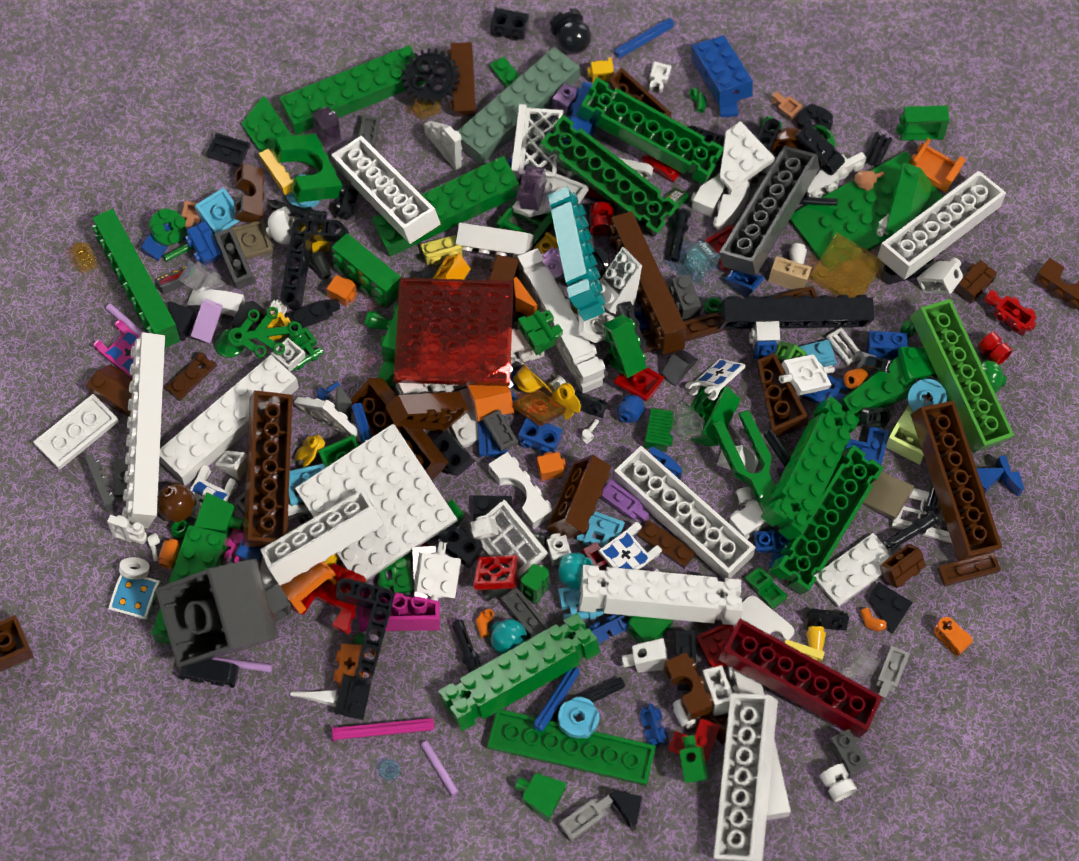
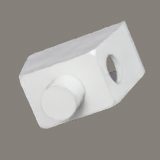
(941, 277)
(647, 656)

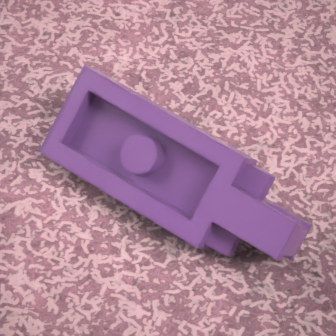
(624, 502)

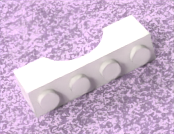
(507, 472)

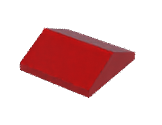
(641, 384)

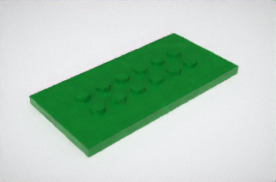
(856, 212)

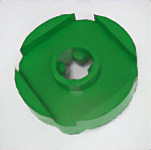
(158, 232)

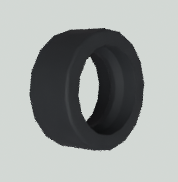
(242, 315)

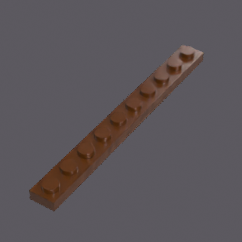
(708, 324)

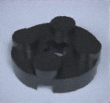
(814, 112)

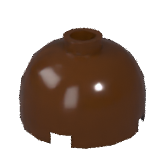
(786, 137)
(175, 502)

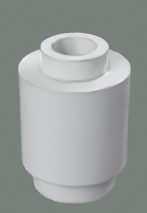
(682, 717)

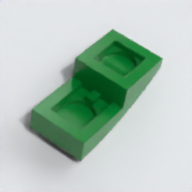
(764, 586)

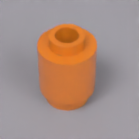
(855, 378)
(169, 553)

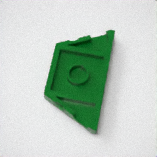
(264, 125)

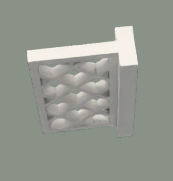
(522, 136)

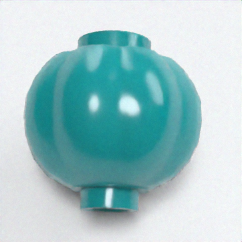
(571, 569)
(507, 635)

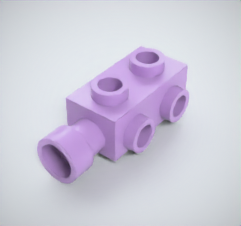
(552, 259)

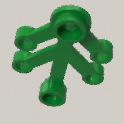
(262, 333)

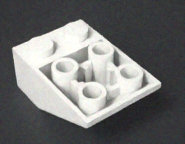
(621, 281)

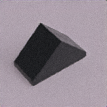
(183, 318)
(678, 366)
(628, 806)

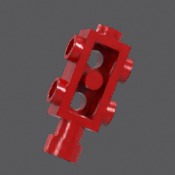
(1012, 313)

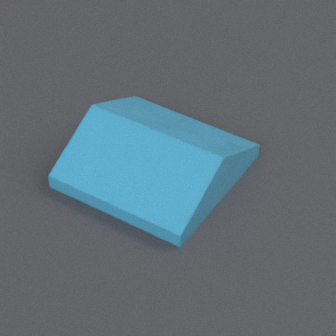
(217, 211)

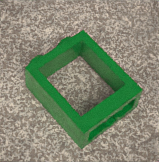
(931, 123)

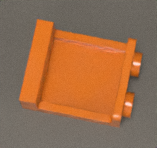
(936, 166)
(305, 583)

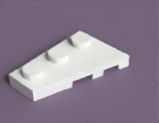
(466, 427)

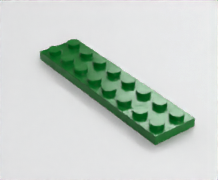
(597, 754)

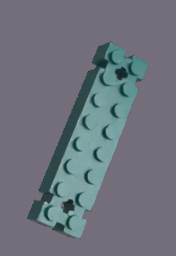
(576, 254)

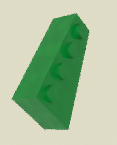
(879, 390)

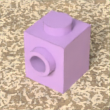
(564, 98)

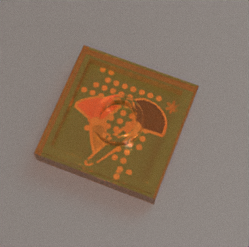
(539, 407)

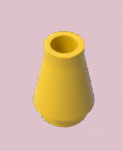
(816, 637)

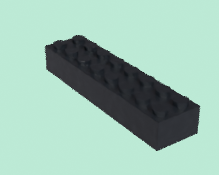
(796, 312)

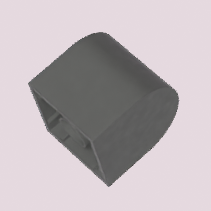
(217, 612)

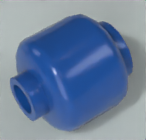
(630, 409)

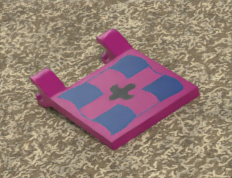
(120, 351)

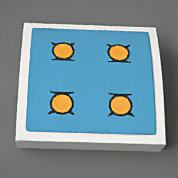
(134, 596)

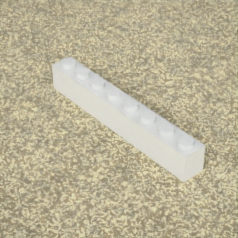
(777, 801)

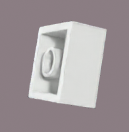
(292, 355)

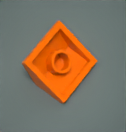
(522, 300)
(490, 399)

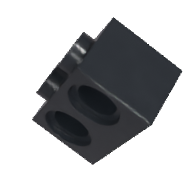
(505, 24)
(454, 451)
(464, 541)

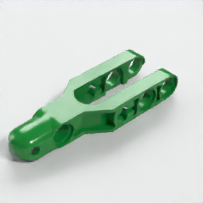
(760, 483)

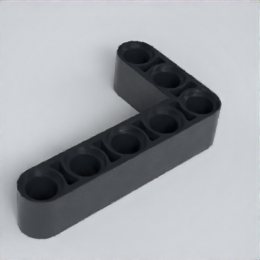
(765, 135)
(303, 255)
(374, 627)

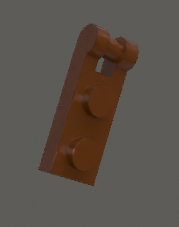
(190, 376)

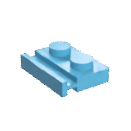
(822, 352)

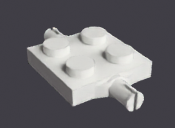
(806, 374)
(438, 574)

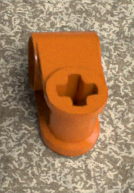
(953, 637)

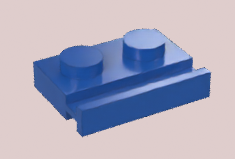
(487, 445)

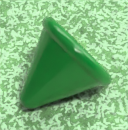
(224, 347)

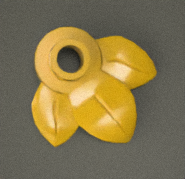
(566, 396)
(309, 449)

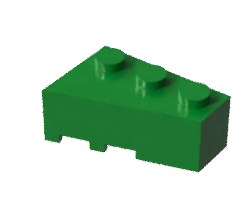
(625, 346)

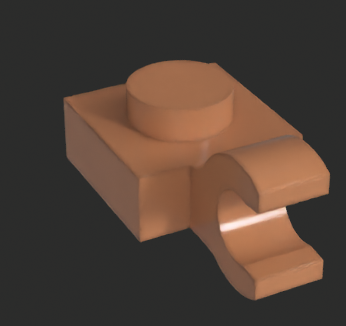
(788, 107)
(190, 214)

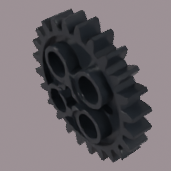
(427, 92)

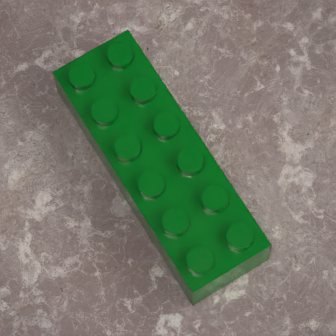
(198, 552)

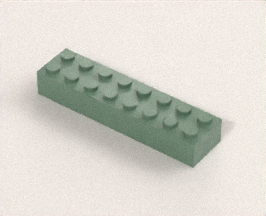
(498, 120)

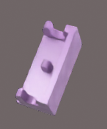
(207, 320)

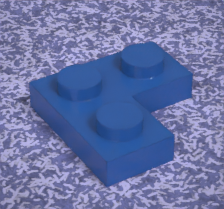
(875, 444)

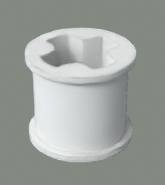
(556, 383)
(744, 495)

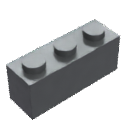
(235, 258)

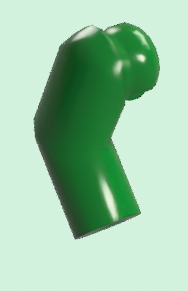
(699, 98)

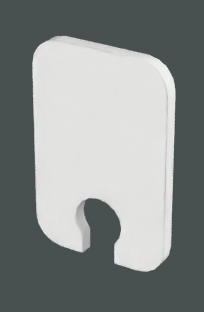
(764, 618)

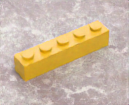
(276, 171)

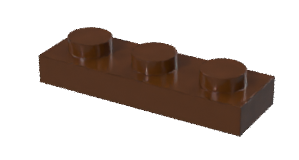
(670, 545)
(969, 569)

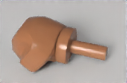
(866, 179)

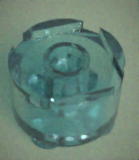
(699, 260)

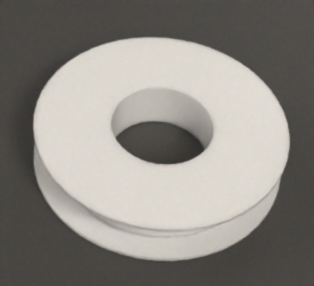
(126, 571)

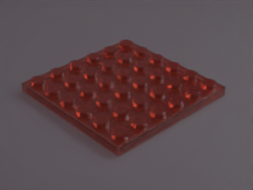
(454, 332)

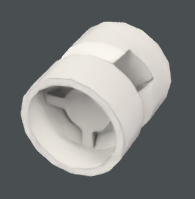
(841, 789)

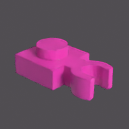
(233, 543)

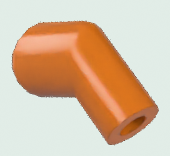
(483, 621)
(872, 623)

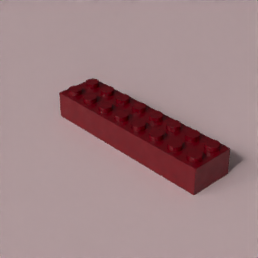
(800, 678)

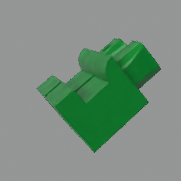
(538, 332)

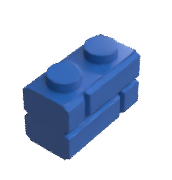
(204, 243)

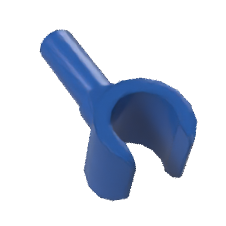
(323, 393)

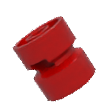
(600, 218)
(994, 348)

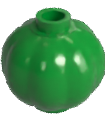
(995, 374)

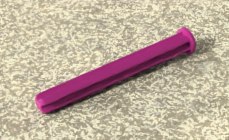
(382, 729)

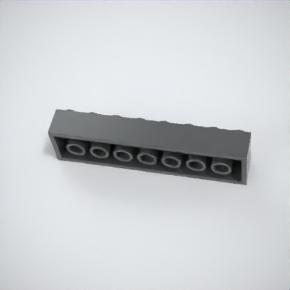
(769, 210)

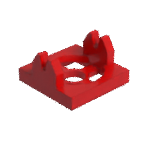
(494, 562)

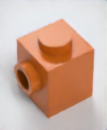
(342, 289)
(550, 466)

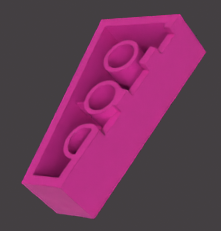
(405, 614)

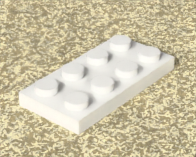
(76, 431)
(853, 570)

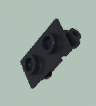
(342, 207)
(592, 406)
(834, 620)

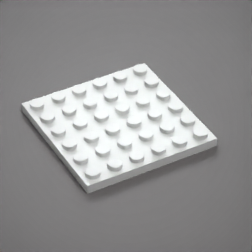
(397, 488)

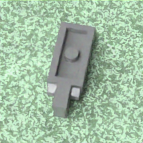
(892, 671)
(585, 817)

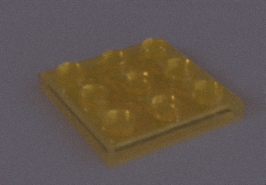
(846, 268)

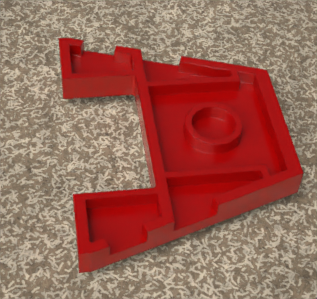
(326, 593)

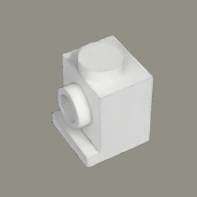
(484, 527)
(557, 553)

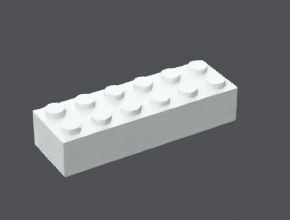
(321, 537)

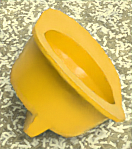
(528, 381)

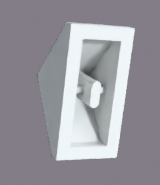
(748, 458)
(233, 463)

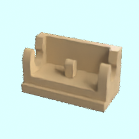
(789, 273)

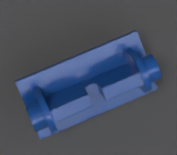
(613, 624)
(656, 732)

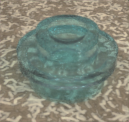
(386, 764)

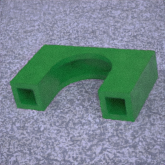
(308, 150)

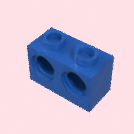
(885, 344)
(541, 433)

